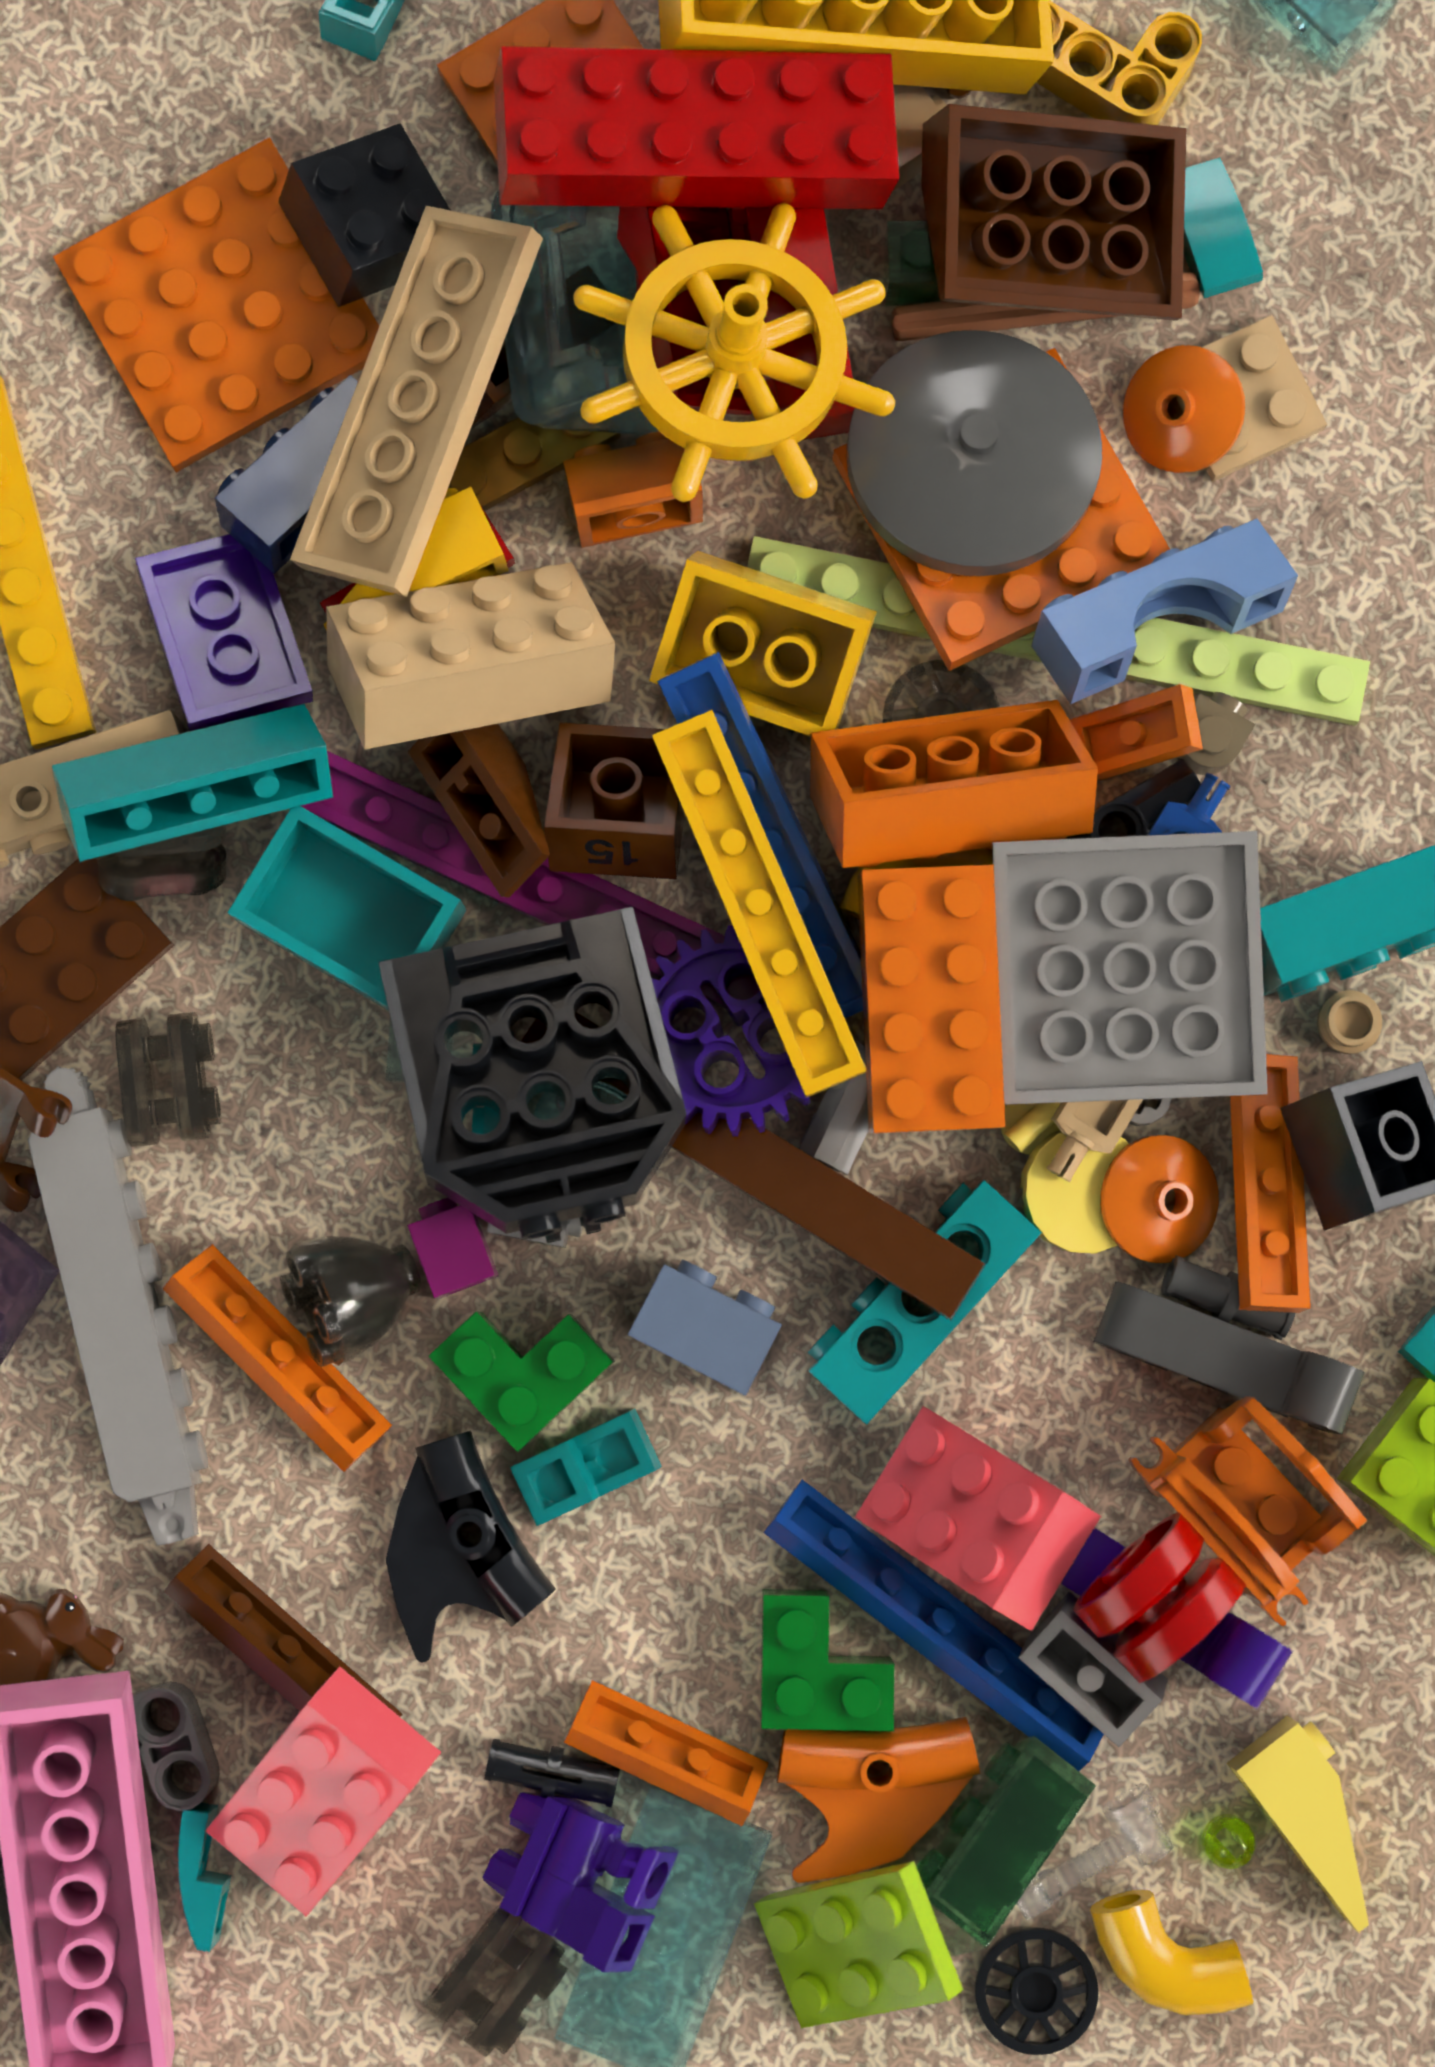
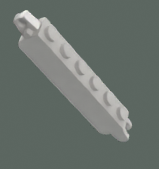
(116, 1311)

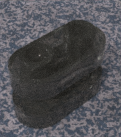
(173, 866)
(193, 1103)
(499, 2020)

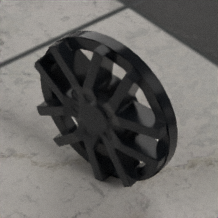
(1036, 1991)

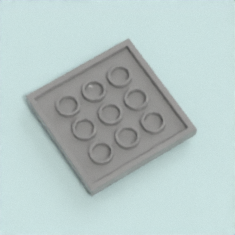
(1130, 967)

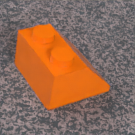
(628, 490)

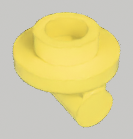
(1028, 1125)

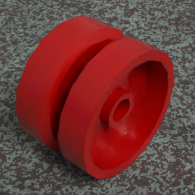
(1159, 1597)

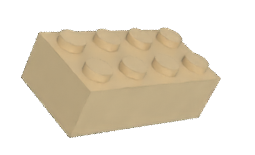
(469, 654)

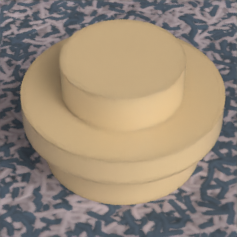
(1349, 1022)

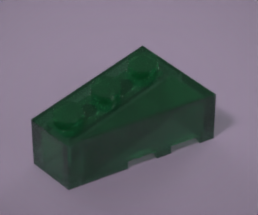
(1000, 1842)

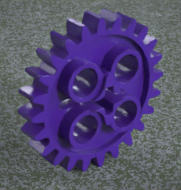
(698, 1050)

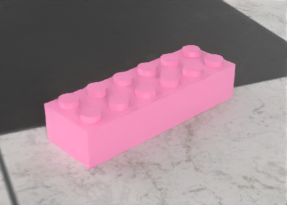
(81, 1875)

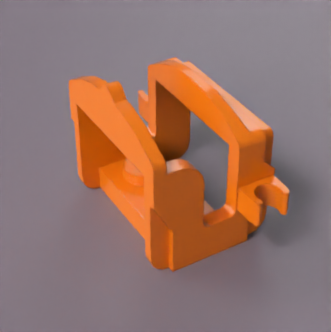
(1247, 1505)

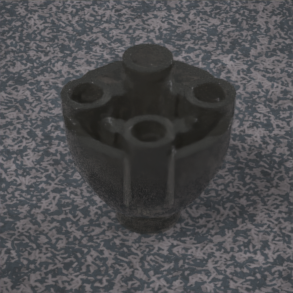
(348, 1292)

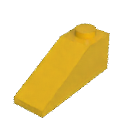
(456, 551)

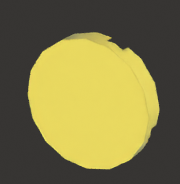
(1065, 1210)

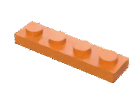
(1269, 1196)
(276, 1357)

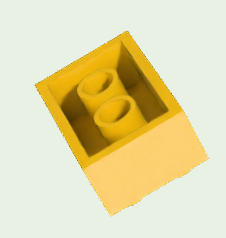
(780, 641)

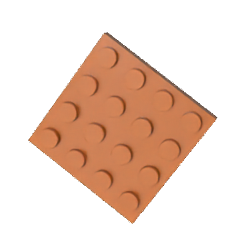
(215, 307)
(986, 612)

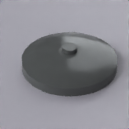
(980, 455)

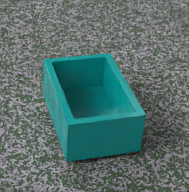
(342, 903)
(1349, 925)

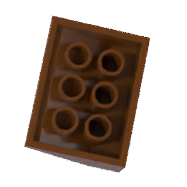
(1055, 211)

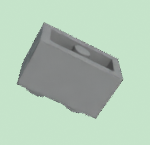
(1089, 1674)

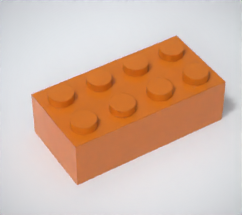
(951, 783)
(931, 999)

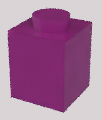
(451, 1248)

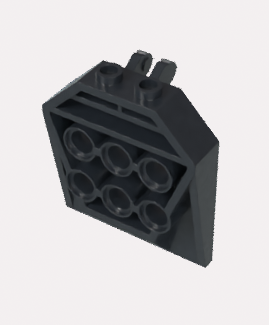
(531, 1168)

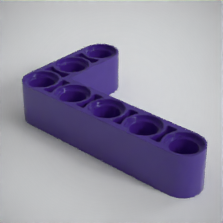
(1230, 1654)

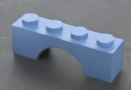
(1226, 579)

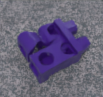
(558, 1873)

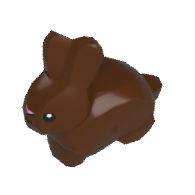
(39, 1635)

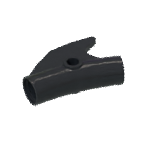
(433, 1562)

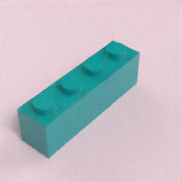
(192, 781)

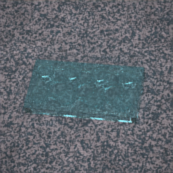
(659, 2006)

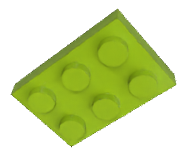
(858, 1946)

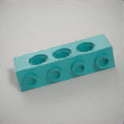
(865, 1387)

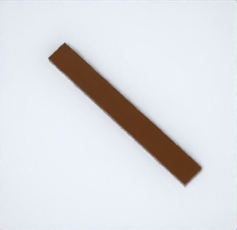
(826, 1205)

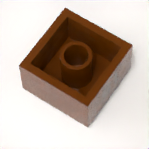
(612, 804)

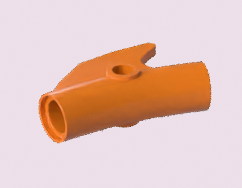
(868, 1816)

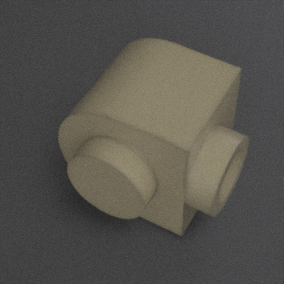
(1221, 732)

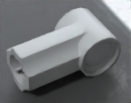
(839, 1123)

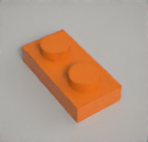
(1141, 731)

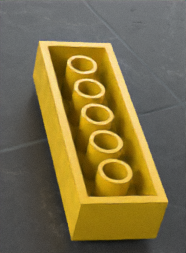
(931, 42)

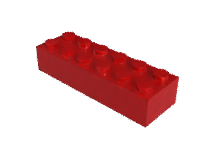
(695, 128)

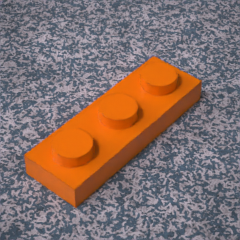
(667, 1753)

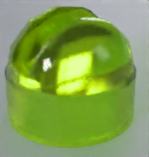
(1240, 1832)

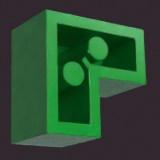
(516, 1390)
(807, 1686)

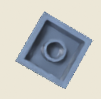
(706, 1327)

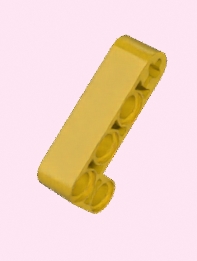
(1118, 68)

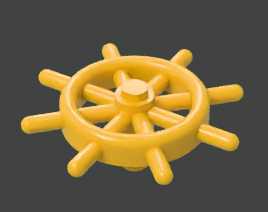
(734, 350)

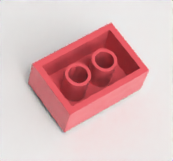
(978, 1518)
(323, 1791)

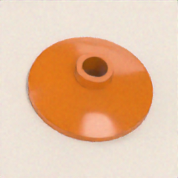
(1211, 412)
(1136, 1193)

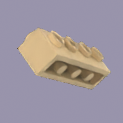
(28, 789)

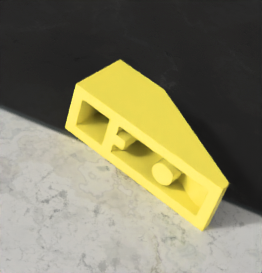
(1305, 1803)

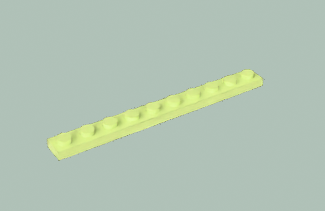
(1165, 654)

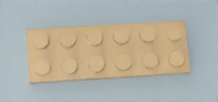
(416, 399)

